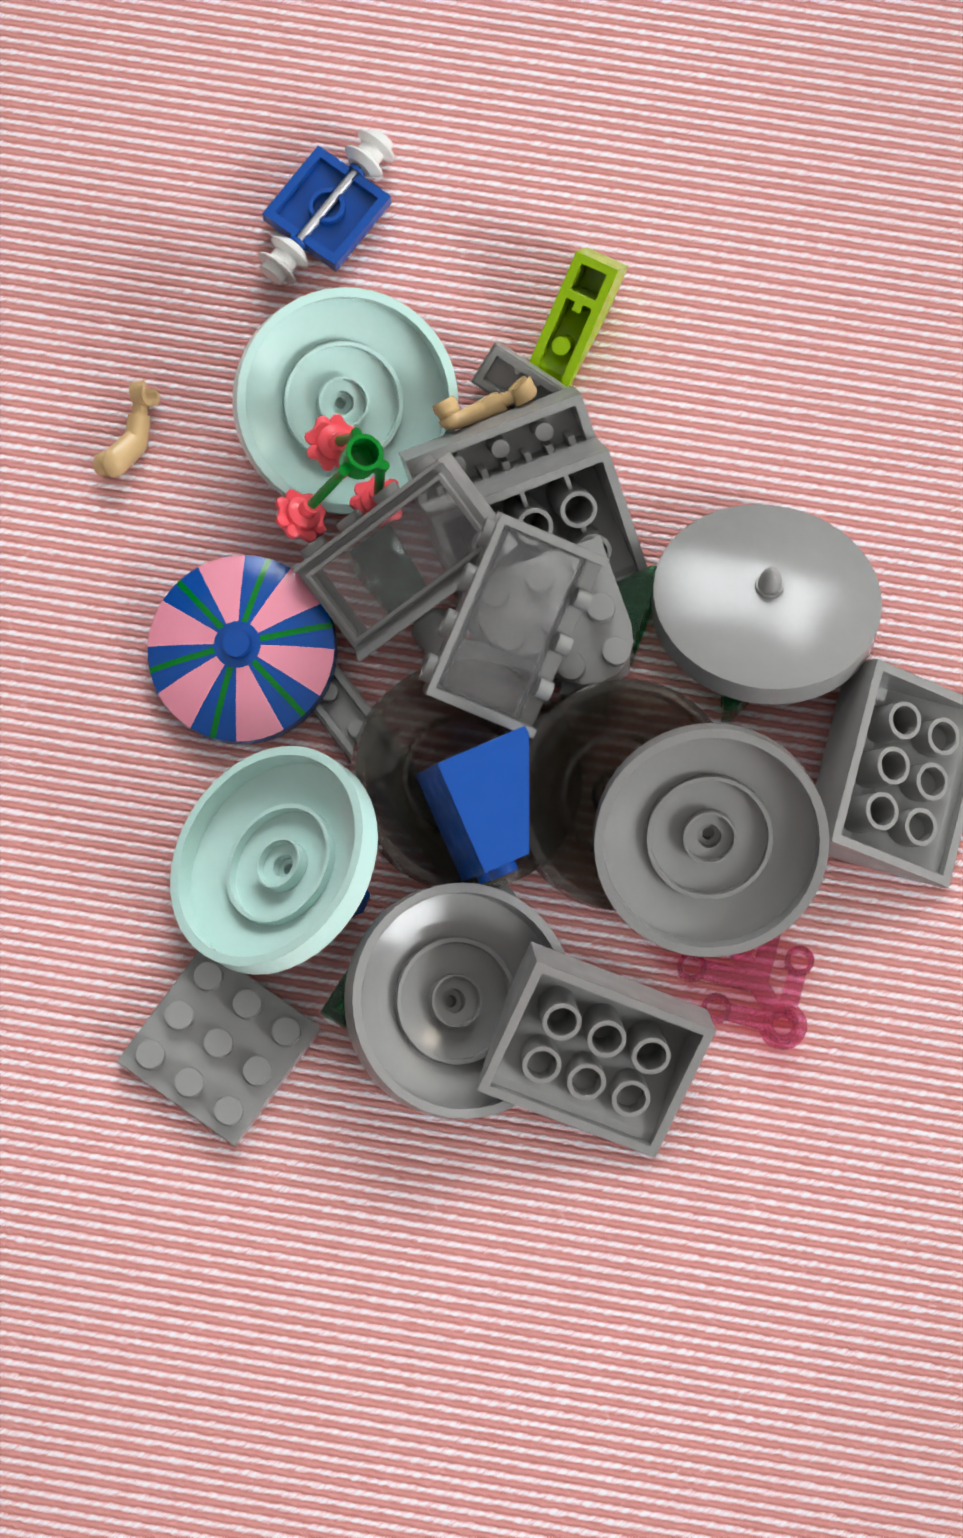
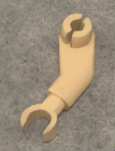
(493, 404)
(134, 441)

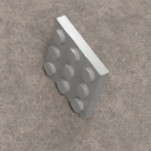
(219, 1046)

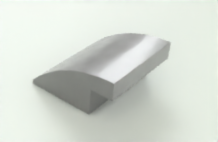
(547, 472)

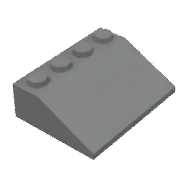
(895, 774)
(594, 1050)

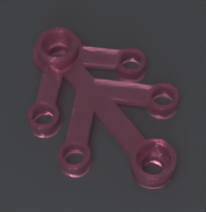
(753, 976)

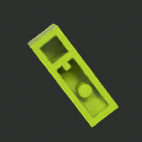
(578, 314)

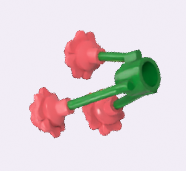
(354, 455)

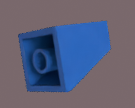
(483, 805)

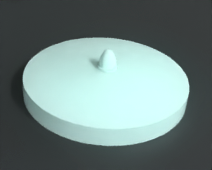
(346, 357)
(273, 860)

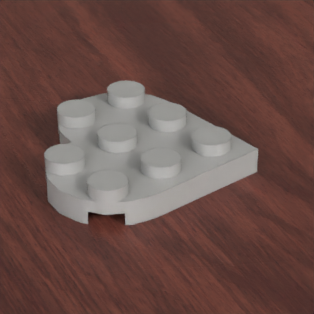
(602, 633)

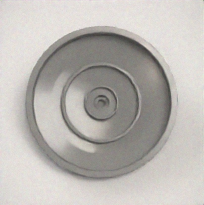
(766, 604)
(710, 840)
(432, 992)

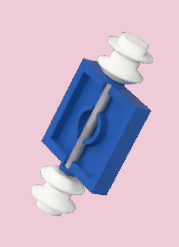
(327, 207)

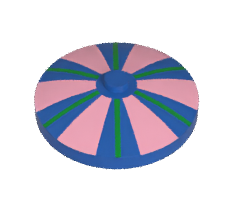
(242, 650)

